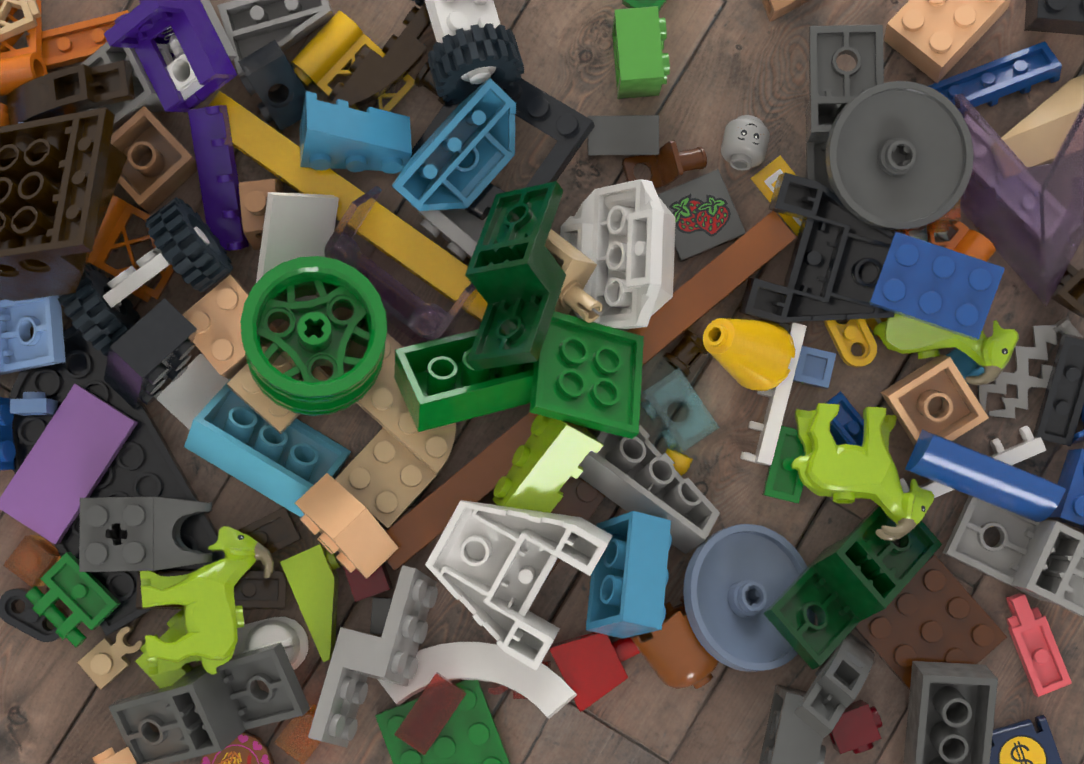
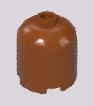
(676, 651)

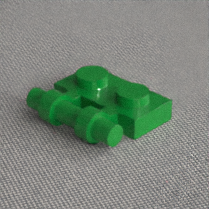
(80, 592)

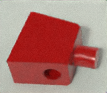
(592, 665)

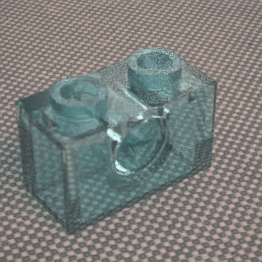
(698, 420)

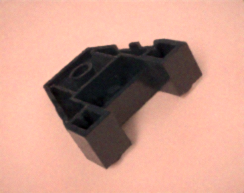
(831, 264)

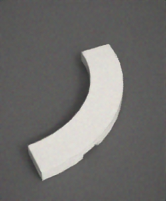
(489, 664)

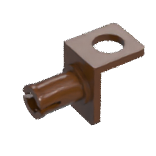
(667, 165)

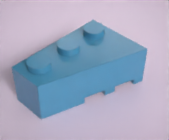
(351, 138)

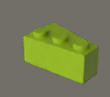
(545, 465)

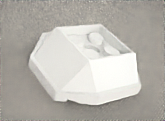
(633, 244)

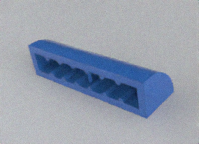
(984, 477)

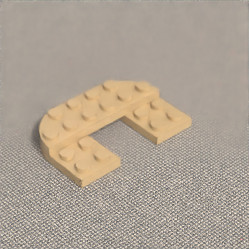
(396, 461)

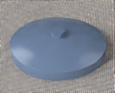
(731, 586)

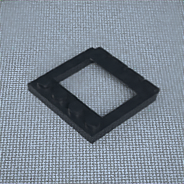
(545, 114)

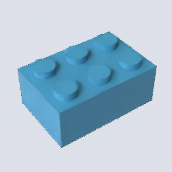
(630, 577)

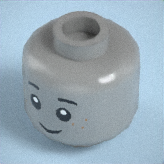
(745, 142)

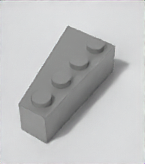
(646, 482)

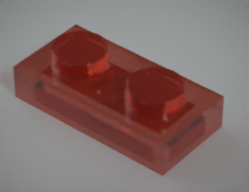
(430, 713)

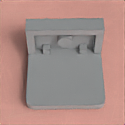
(456, 227)

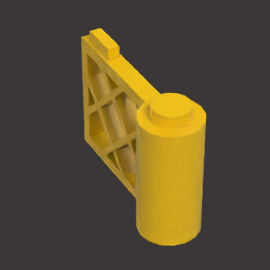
(333, 50)

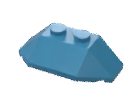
(462, 152)

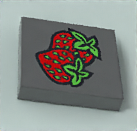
(702, 215)

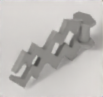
(1020, 376)

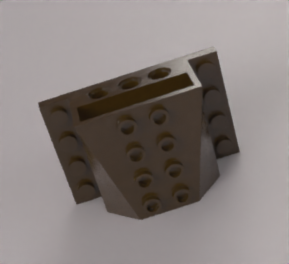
(53, 200)

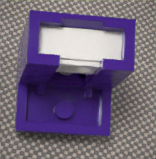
(175, 50)

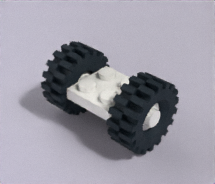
(470, 48)
(180, 239)

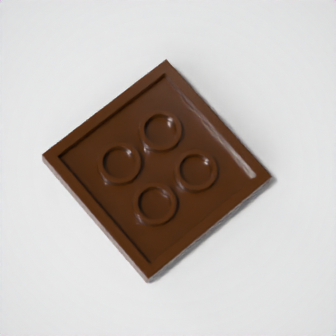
(931, 623)

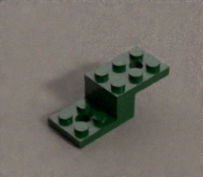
(516, 277)
(849, 585)

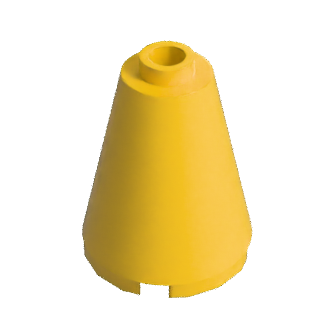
(751, 351)

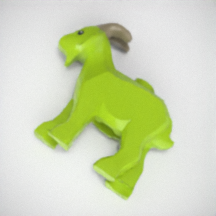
(912, 336)
(856, 470)
(207, 602)

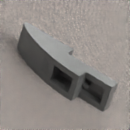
(836, 685)

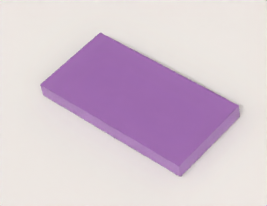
(66, 463)

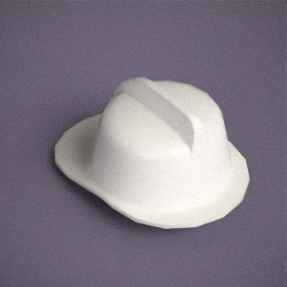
(274, 631)

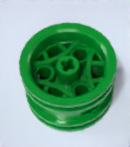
(314, 334)

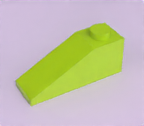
(315, 587)

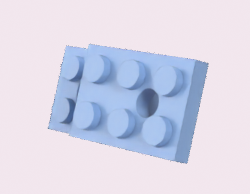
(17, 347)

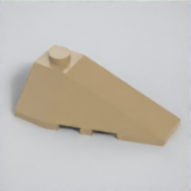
(1043, 131)

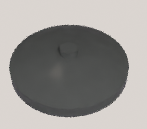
(899, 155)

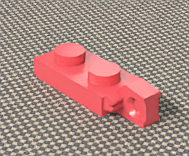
(1036, 647)

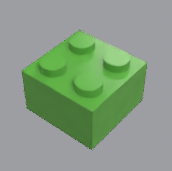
(638, 54)

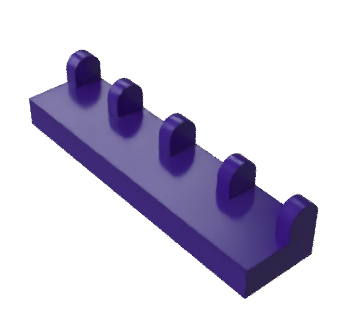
(218, 174)

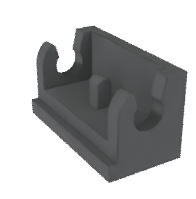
(624, 135)

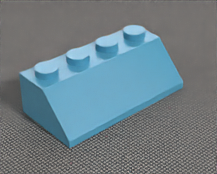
(252, 451)

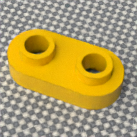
(852, 332)

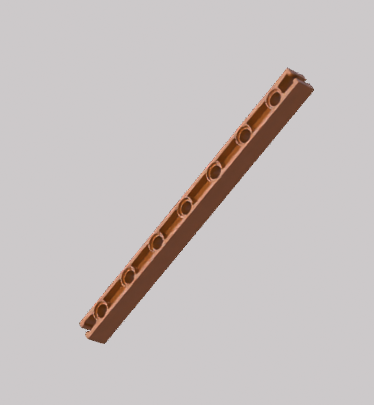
(677, 315)

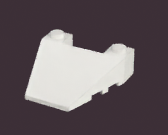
(499, 561)

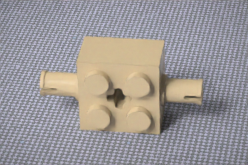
(578, 271)

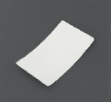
(192, 390)

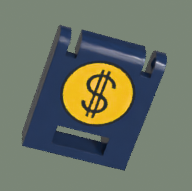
(1023, 745)

